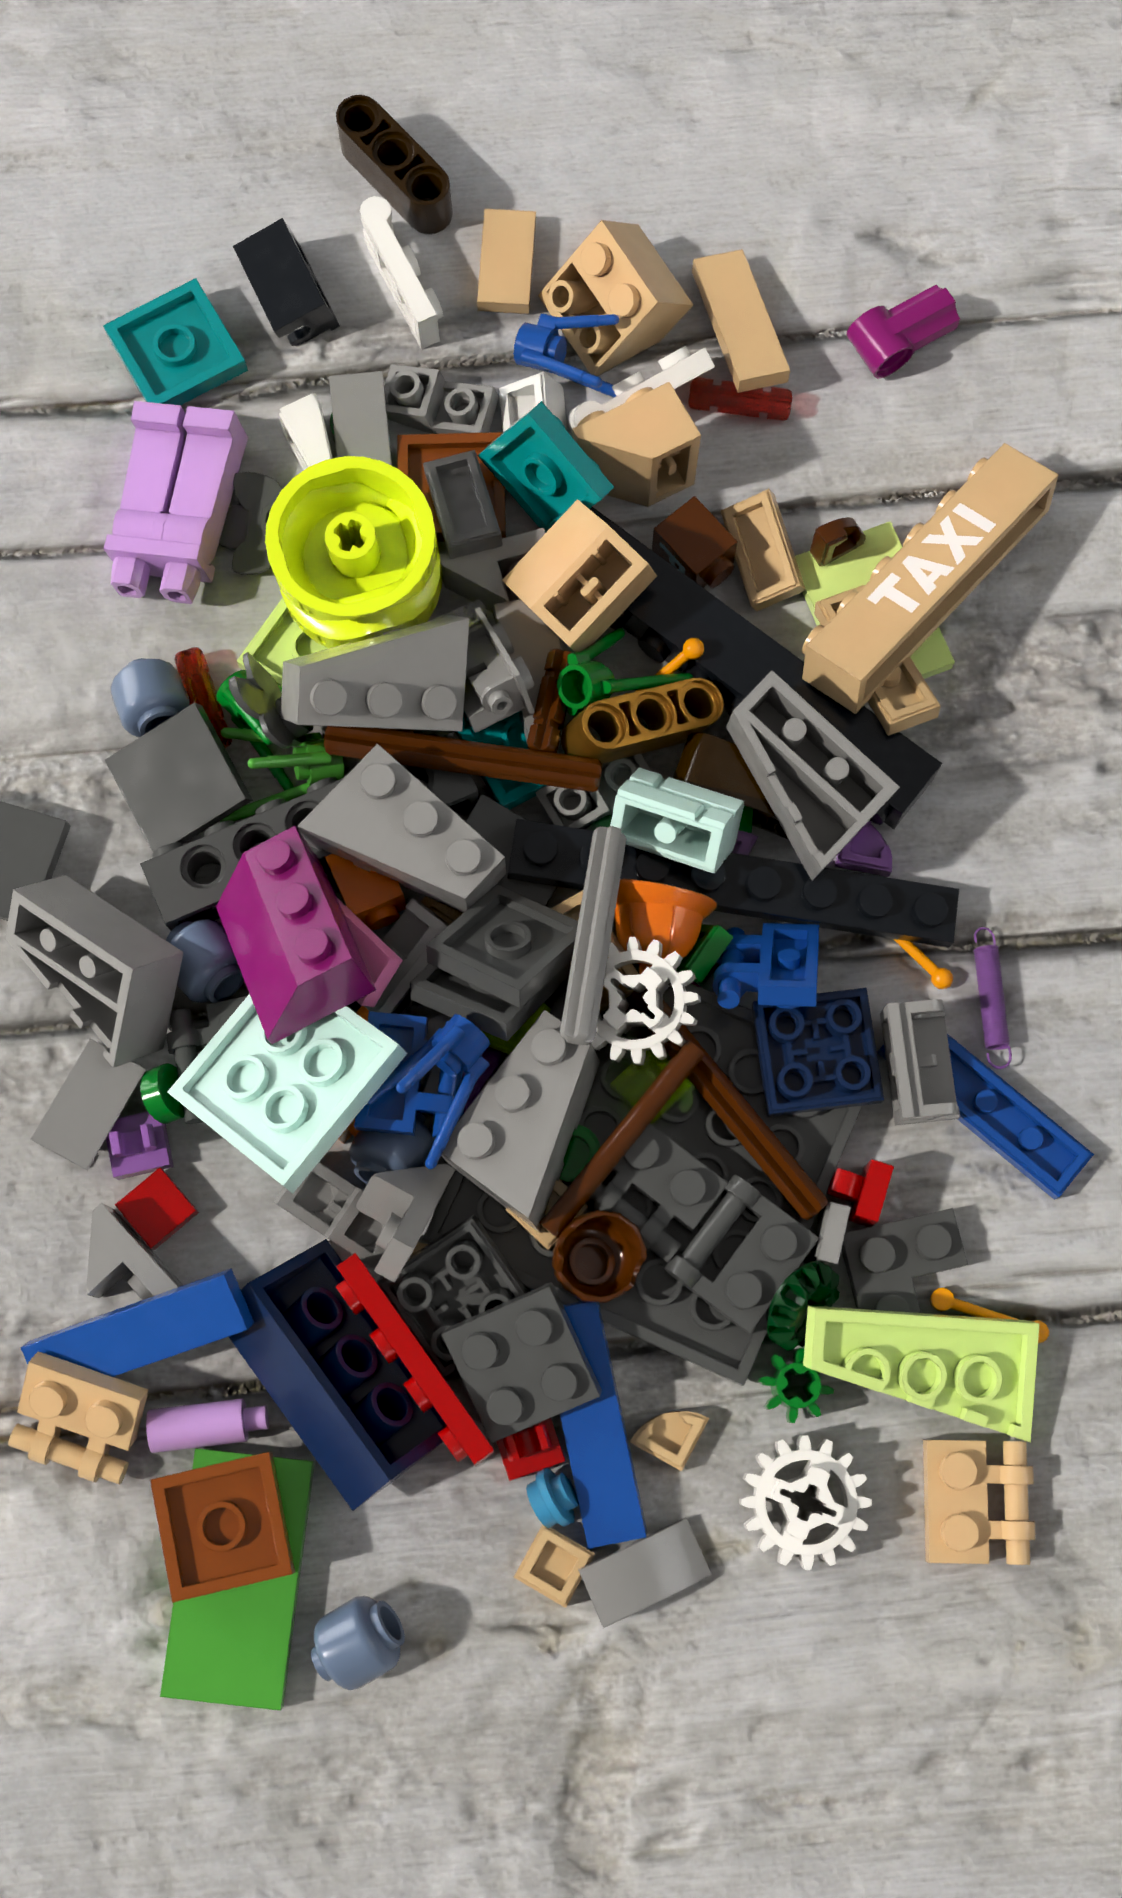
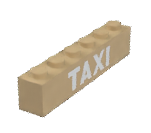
(927, 577)

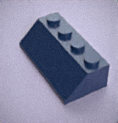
(333, 1376)

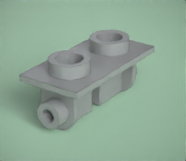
(492, 672)

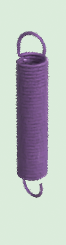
(991, 998)

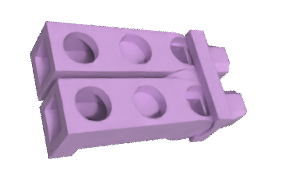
(174, 498)

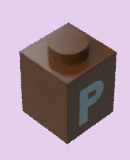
(696, 544)

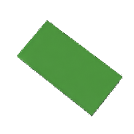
(239, 1640)

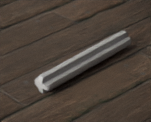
(593, 936)

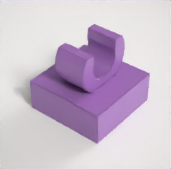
(138, 1146)

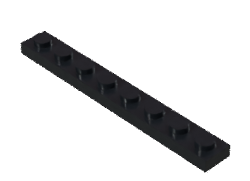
(754, 886)

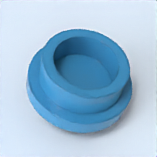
(552, 1498)

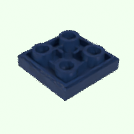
(818, 1054)

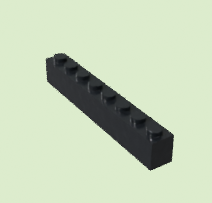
(742, 655)

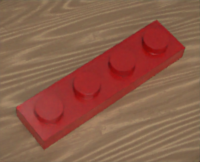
(426, 1384)

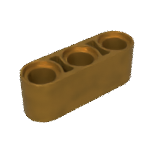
(660, 708)

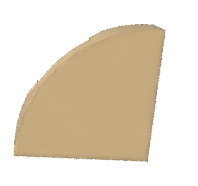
(671, 1436)

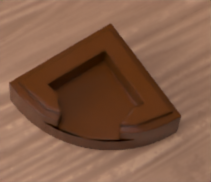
(836, 540)

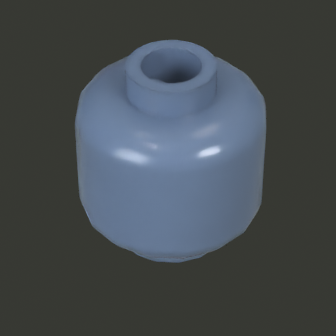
(147, 694)
(208, 961)
(388, 1152)
(357, 1642)

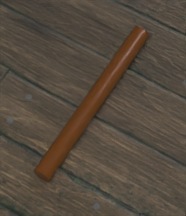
(622, 1138)

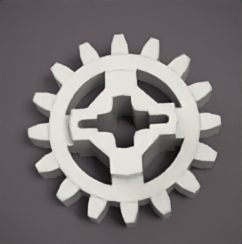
(656, 981)
(796, 1530)

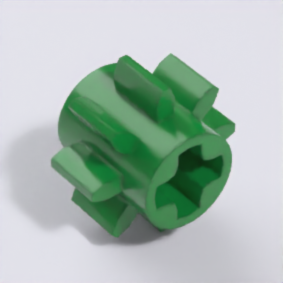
(778, 1382)

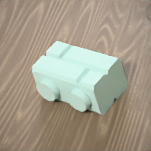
(677, 819)

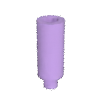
(203, 1424)

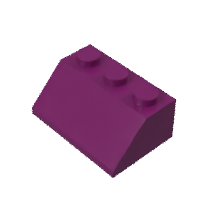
(290, 936)

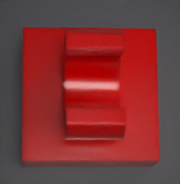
(864, 1190)
(530, 1450)

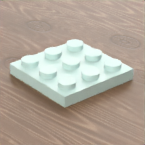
(287, 1097)

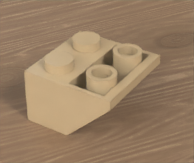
(618, 275)
(643, 445)
(580, 577)

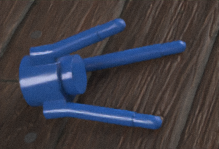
(545, 350)
(453, 1050)

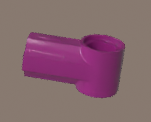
(891, 336)

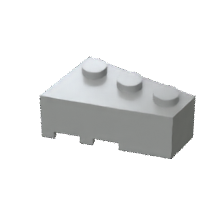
(387, 681)
(807, 771)
(404, 832)
(101, 961)
(523, 1120)

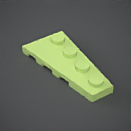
(937, 1361)

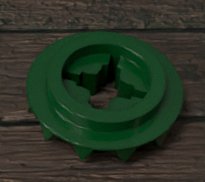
(808, 1286)

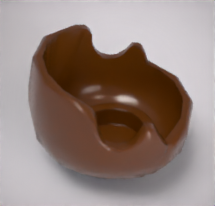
(598, 1256)

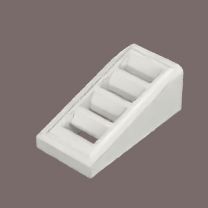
(306, 430)

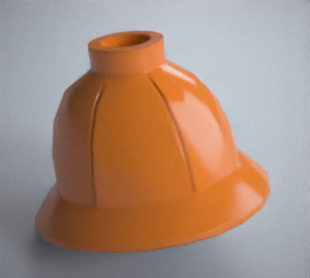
(660, 914)

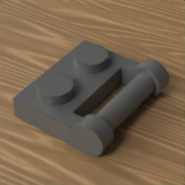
(758, 1265)

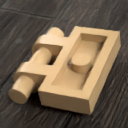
(83, 1403)
(958, 1502)

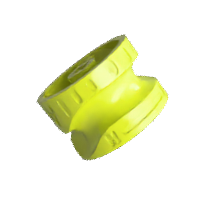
(354, 550)

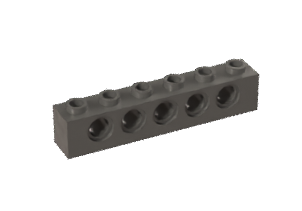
(175, 865)

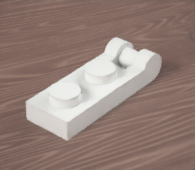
(400, 272)
(677, 369)

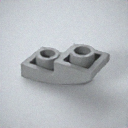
(437, 406)
(582, 808)

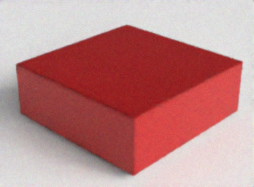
(156, 1208)

